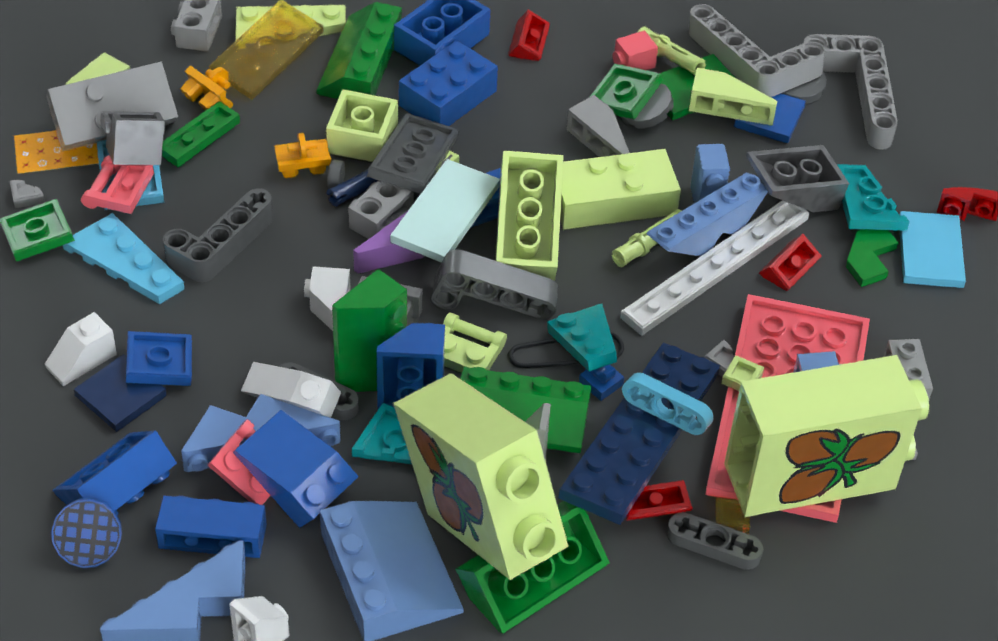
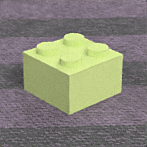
(361, 125)

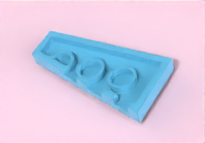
(126, 257)

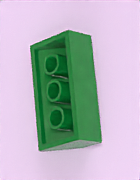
(361, 51)
(361, 323)
(526, 394)
(514, 600)

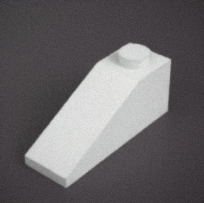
(292, 387)

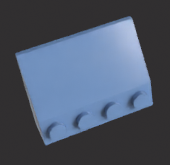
(388, 566)

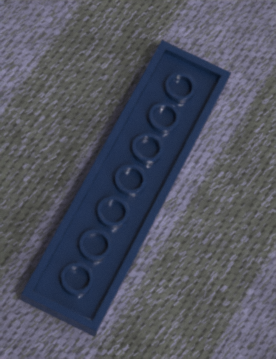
(635, 441)

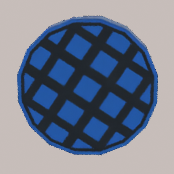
(86, 532)

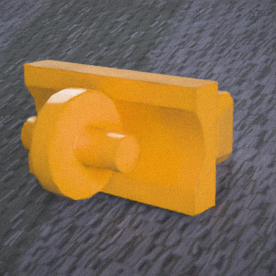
(210, 86)
(302, 155)

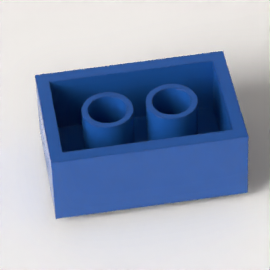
(438, 25)
(448, 84)

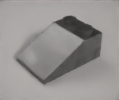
(801, 176)

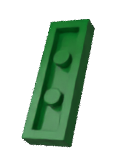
(199, 133)

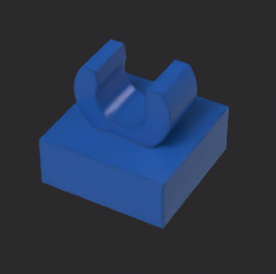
(602, 381)

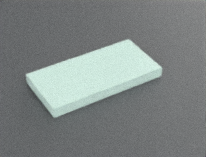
(445, 210)

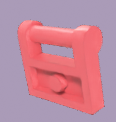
(123, 191)
(232, 469)

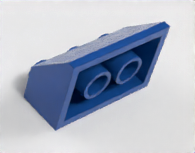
(409, 361)
(120, 471)

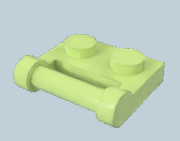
(464, 353)

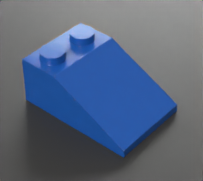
(295, 467)

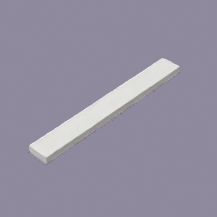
(713, 266)

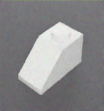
(326, 288)
(81, 349)
(258, 620)

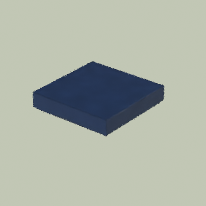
(115, 399)

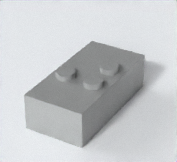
(79, 105)

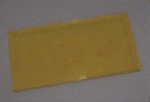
(267, 48)

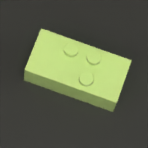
(618, 189)
(530, 212)

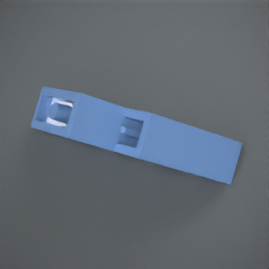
(701, 224)
(219, 425)
(177, 608)

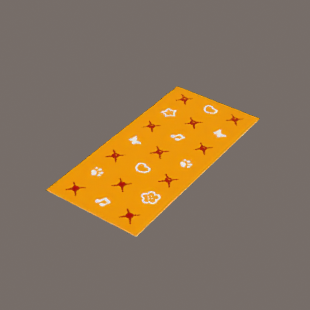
(43, 152)

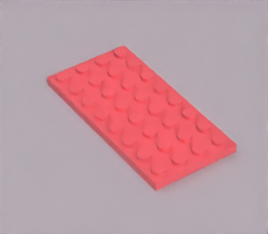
(772, 337)

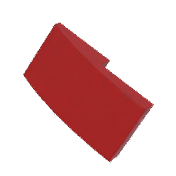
(969, 200)

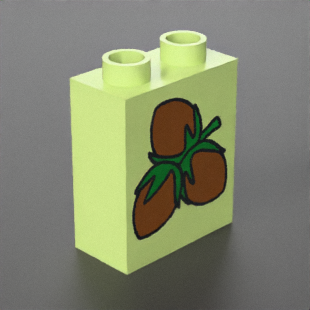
(823, 434)
(482, 474)

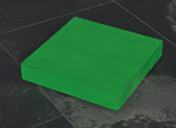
(627, 89)
(36, 230)

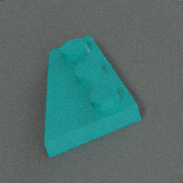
(866, 204)
(585, 336)
(383, 438)

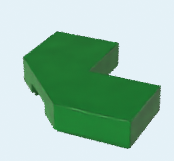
(863, 258)

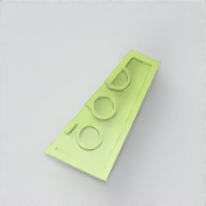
(330, 16)

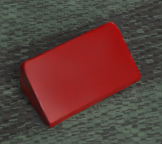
(529, 37)
(791, 263)
(661, 500)

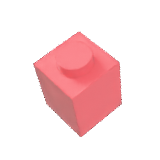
(636, 51)

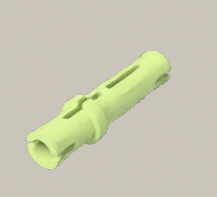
(674, 52)
(638, 245)

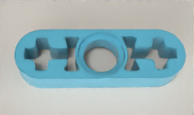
(640, 390)

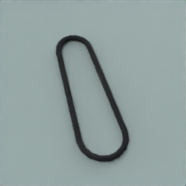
(552, 363)

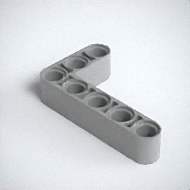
(867, 59)
(748, 61)

